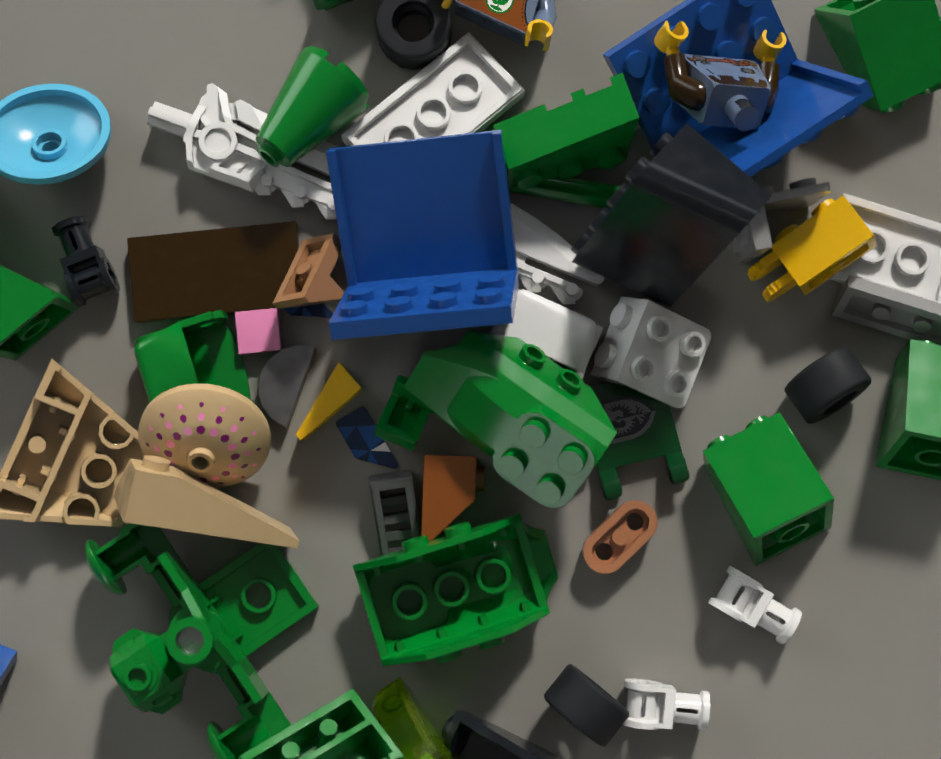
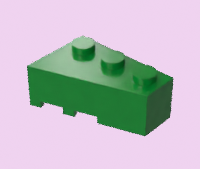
(570, 138)
(334, 731)

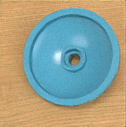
(51, 133)

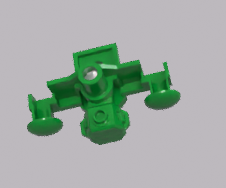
(208, 630)

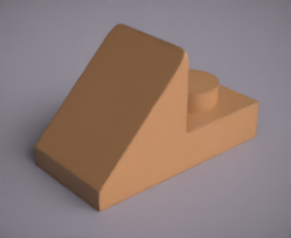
(309, 274)

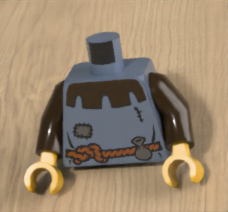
(720, 88)

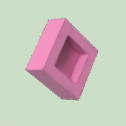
(258, 331)

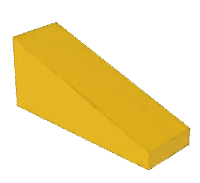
(334, 396)

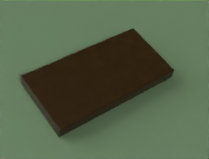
(209, 270)

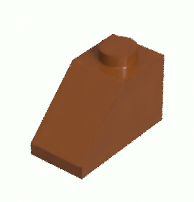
(448, 490)

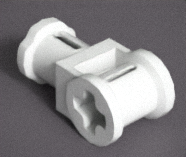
(749, 602)
(664, 706)

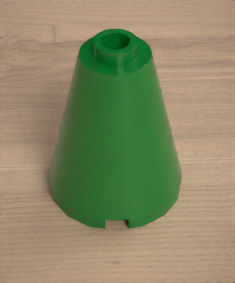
(310, 107)

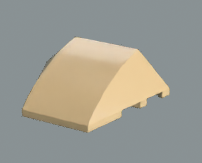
(67, 457)

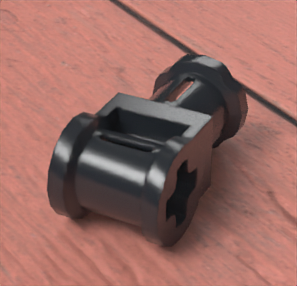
(85, 265)

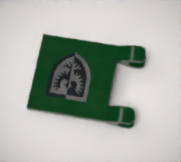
(643, 433)

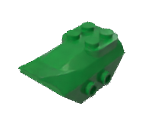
(517, 409)
(457, 590)

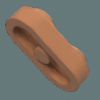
(622, 539)

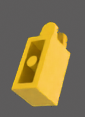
(815, 249)

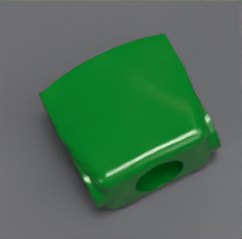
(192, 353)

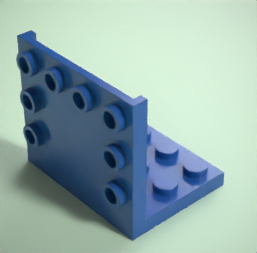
(807, 95)
(424, 235)

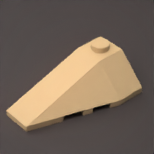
(172, 499)

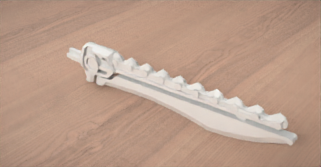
(230, 155)

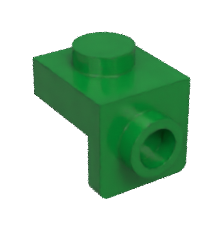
(402, 417)

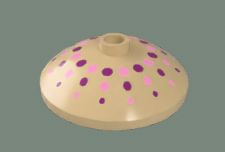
(206, 433)

